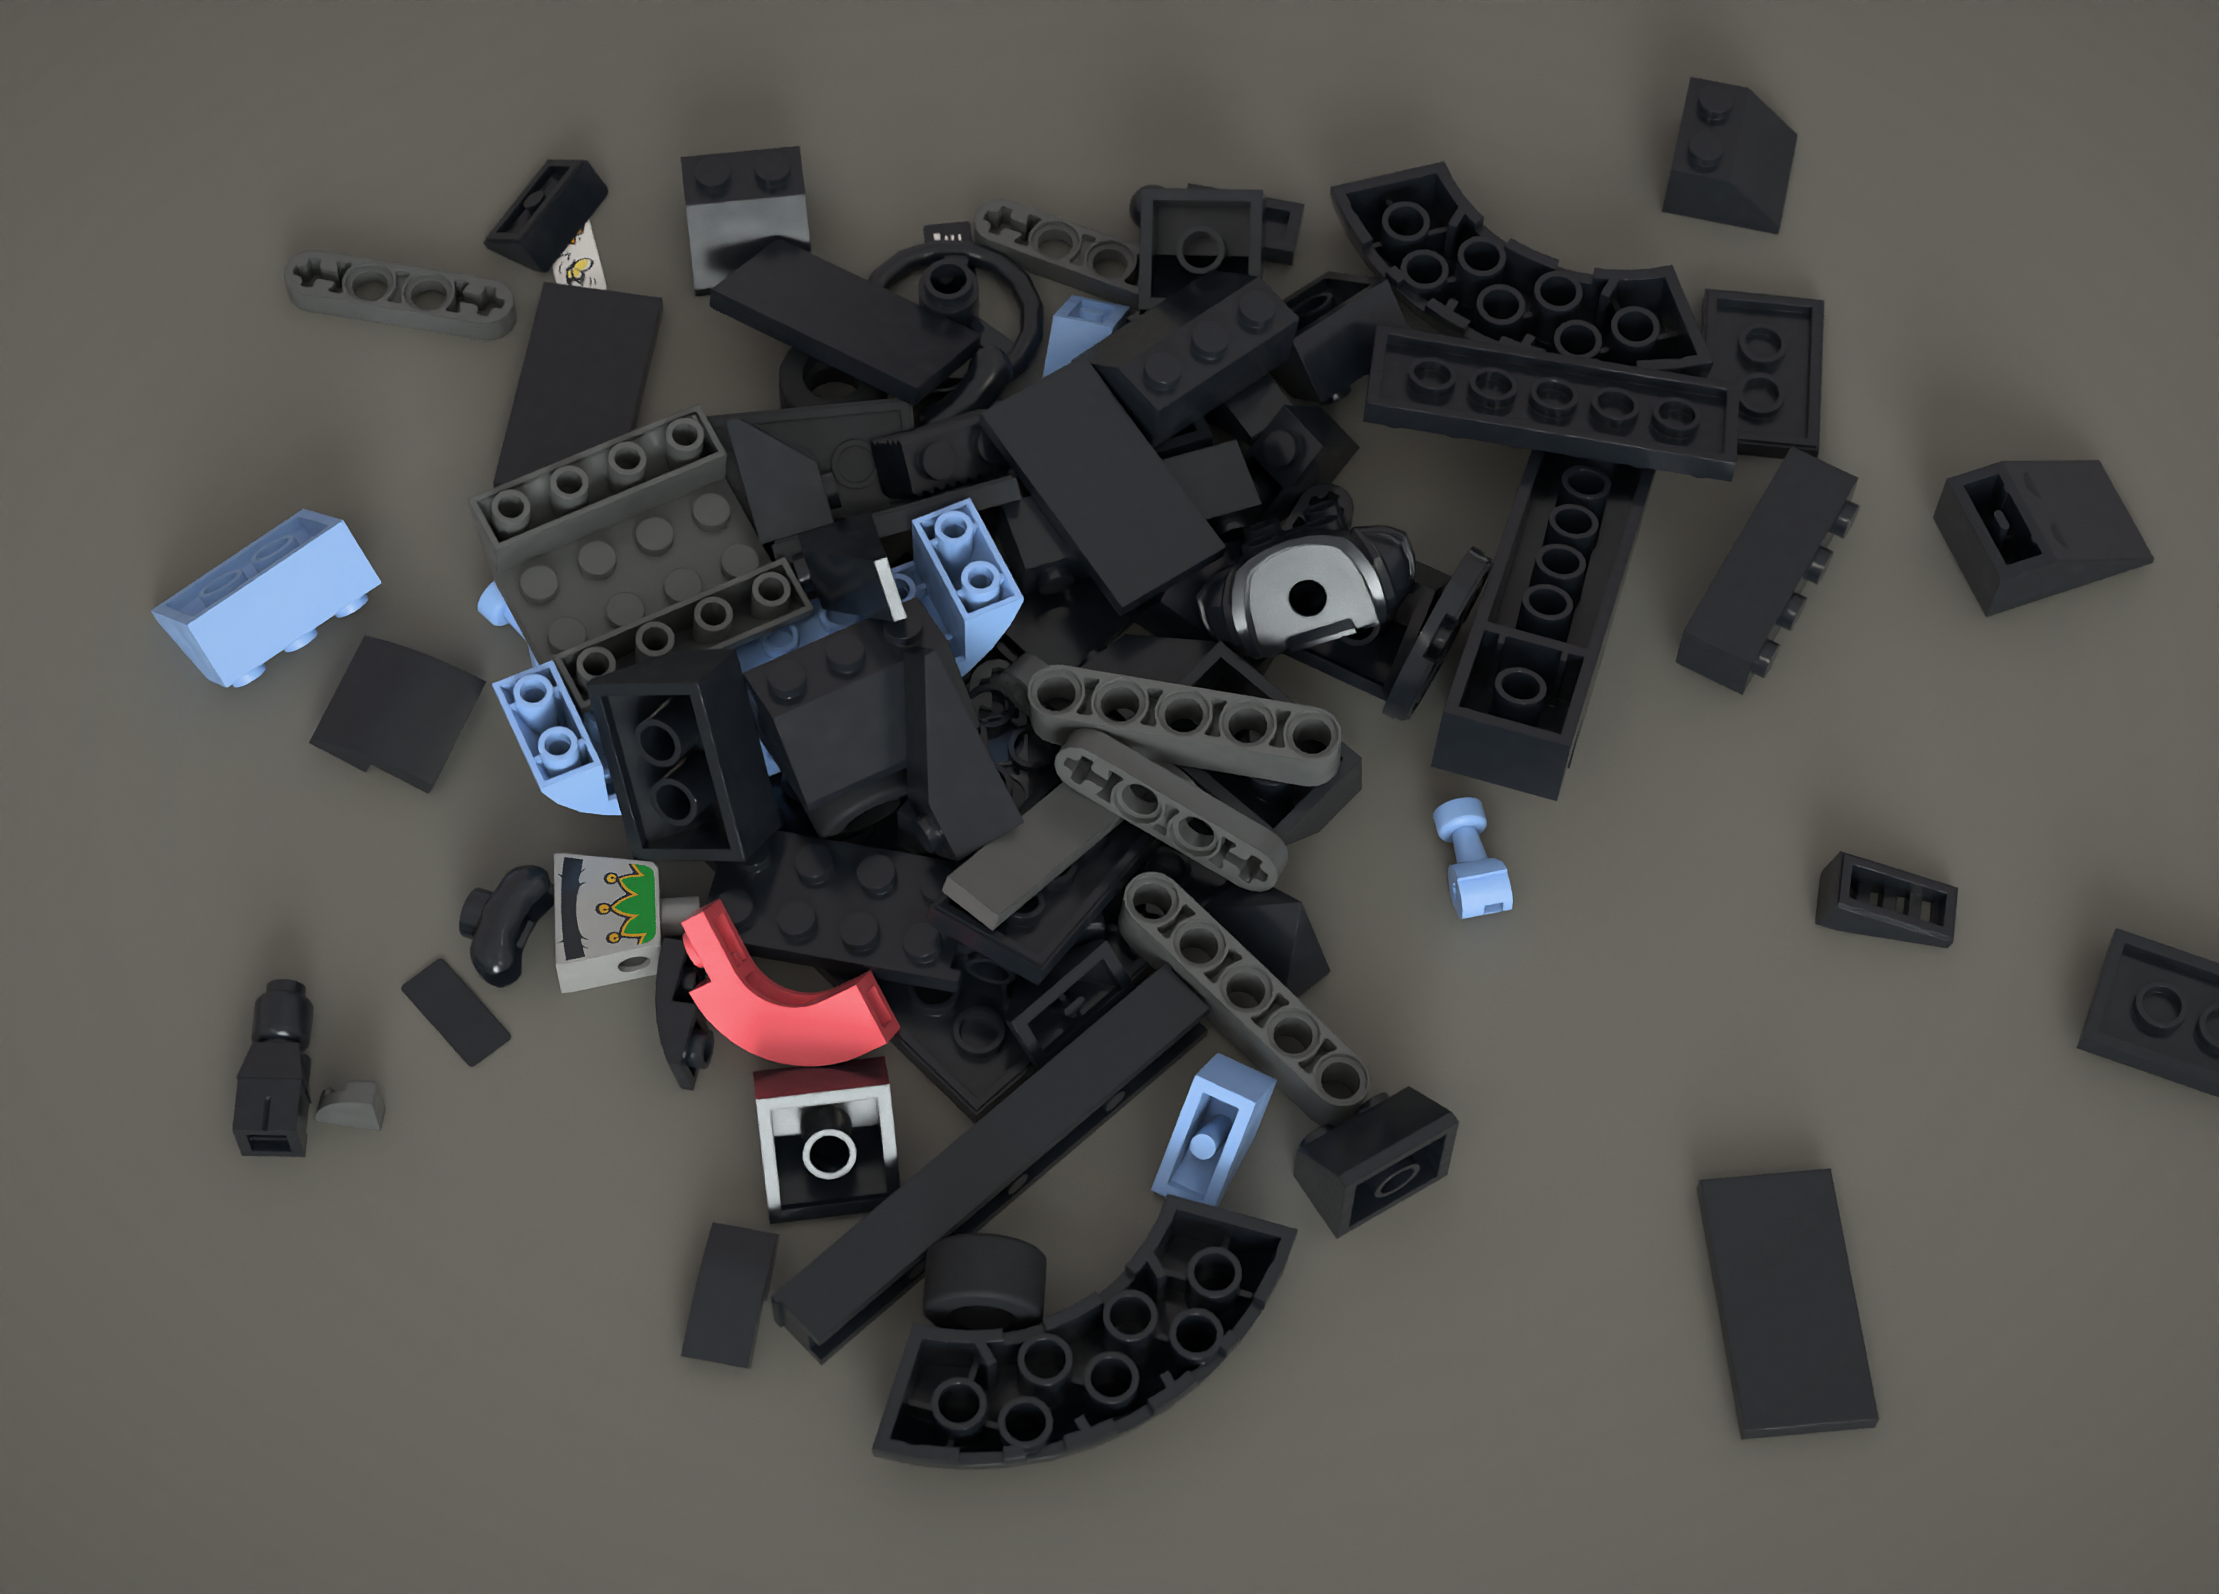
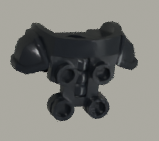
(1360, 568)

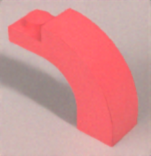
(776, 1020)

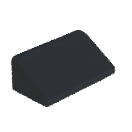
(548, 214)

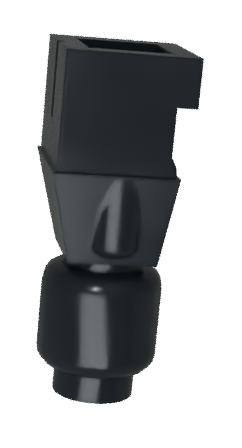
(276, 1074)

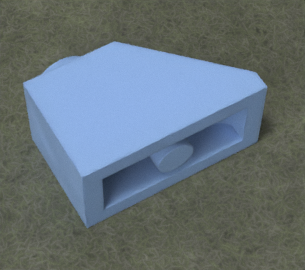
(1079, 326)
(1214, 1131)

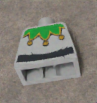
(611, 919)

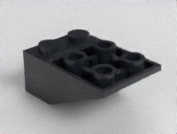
(2036, 530)

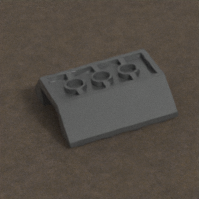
(633, 554)

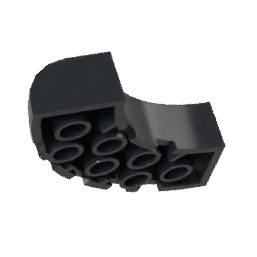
(1480, 288)
(1095, 1365)

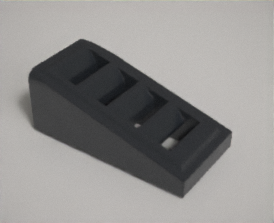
(1857, 916)

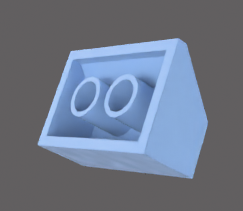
(268, 597)

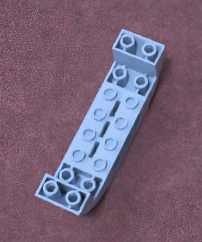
(952, 574)

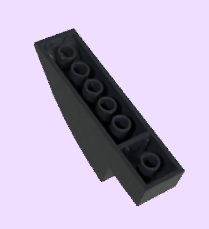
(1543, 623)

